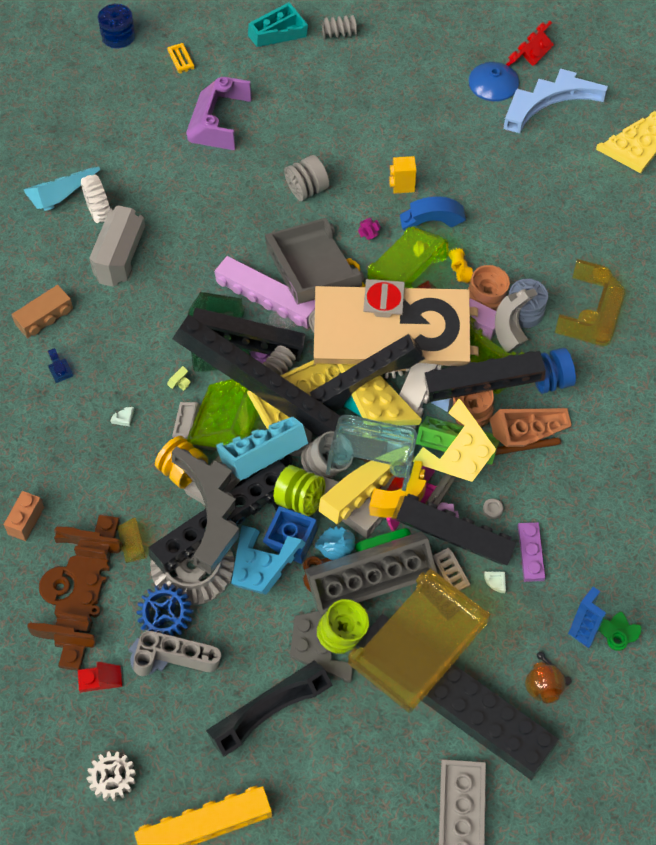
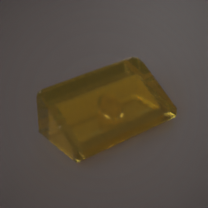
(131, 541)

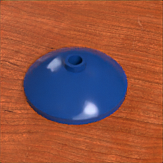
(493, 81)

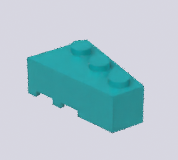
(277, 26)

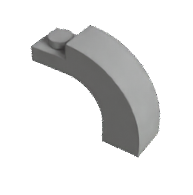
(507, 319)

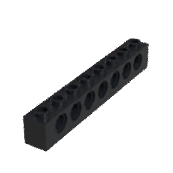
(161, 552)

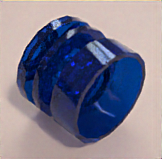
(116, 26)

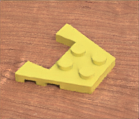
(466, 453)

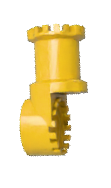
(460, 266)

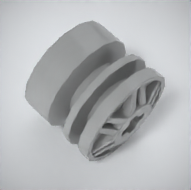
(306, 177)
(316, 454)

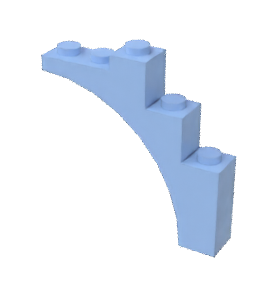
(566, 87)

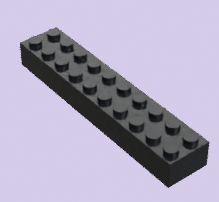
(485, 716)

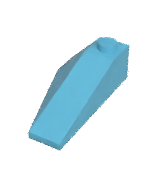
(51, 193)

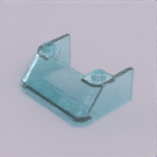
(373, 442)

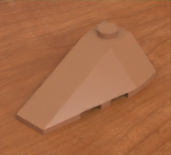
(527, 426)

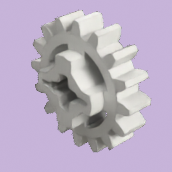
(115, 768)

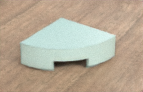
(123, 417)
(496, 580)

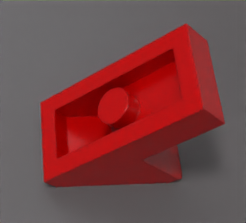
(99, 678)

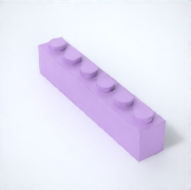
(262, 290)

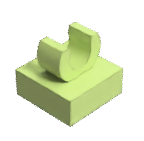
(179, 379)

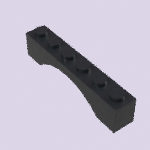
(397, 356)
(236, 727)

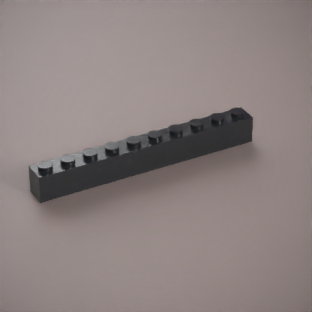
(255, 376)

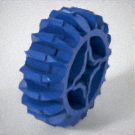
(159, 620)

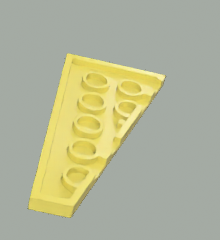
(635, 144)
(381, 402)

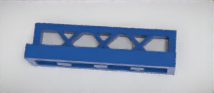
(587, 611)

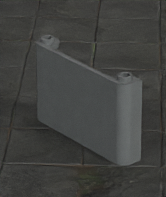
(310, 258)

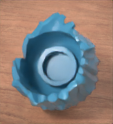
(336, 543)

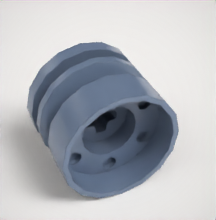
(533, 311)

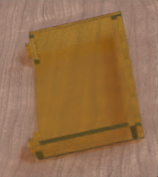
(420, 641)

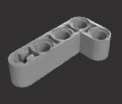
(177, 656)

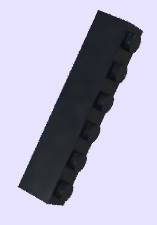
(251, 334)
(484, 376)
(454, 530)

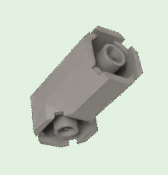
(116, 246)

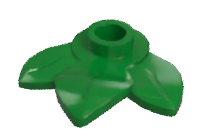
(620, 629)

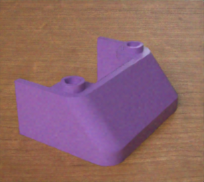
(203, 125)

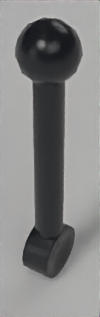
(541, 656)

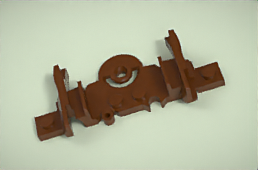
(76, 610)

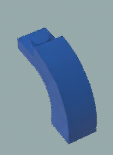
(433, 209)

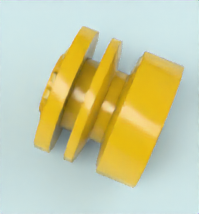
(164, 461)

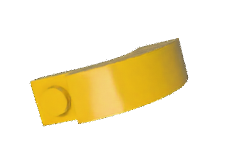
(384, 502)

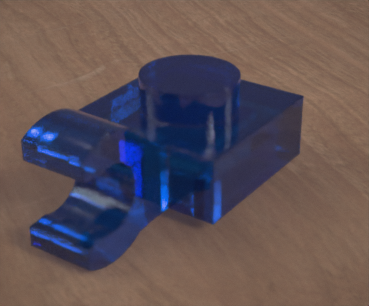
(59, 368)

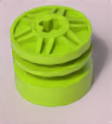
(299, 490)
(343, 616)

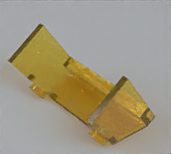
(599, 325)

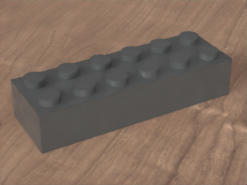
(370, 571)

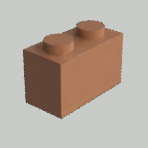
(23, 515)

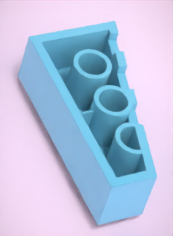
(262, 447)

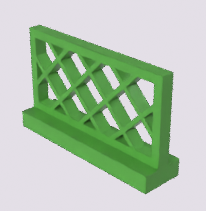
(440, 435)

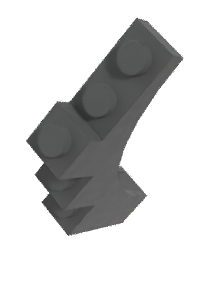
(211, 482)

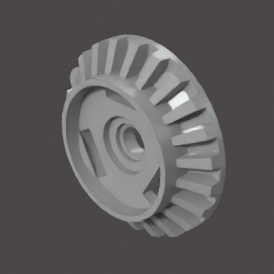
(188, 579)

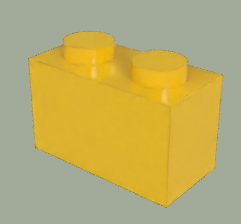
(403, 174)

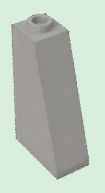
(360, 518)

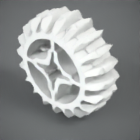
(95, 197)

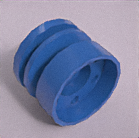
(559, 371)

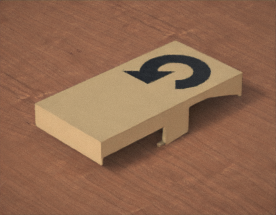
(431, 316)

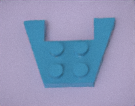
(258, 569)

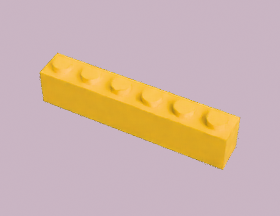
(208, 822)

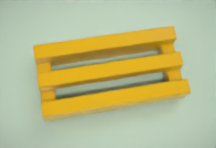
(184, 67)

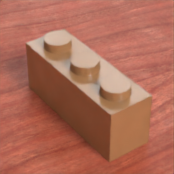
(42, 311)

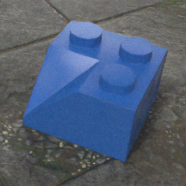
(294, 525)

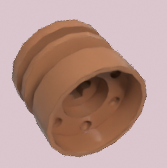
(489, 286)
(479, 405)

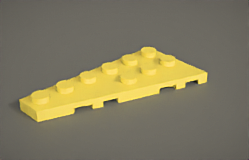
(305, 377)

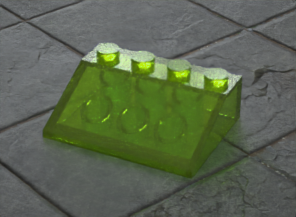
(223, 415)

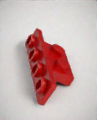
(536, 46)

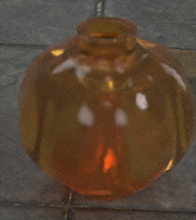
(546, 681)

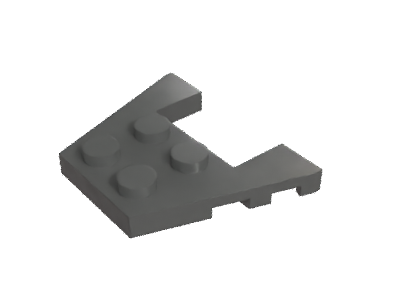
(307, 647)

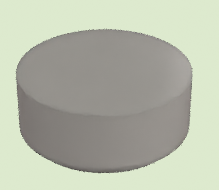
(492, 508)

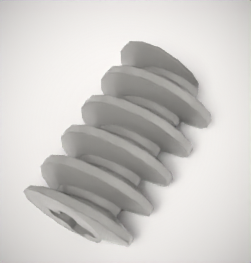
(339, 26)
(280, 360)

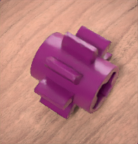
(369, 228)

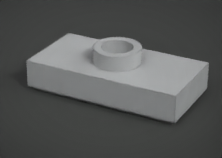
(185, 418)

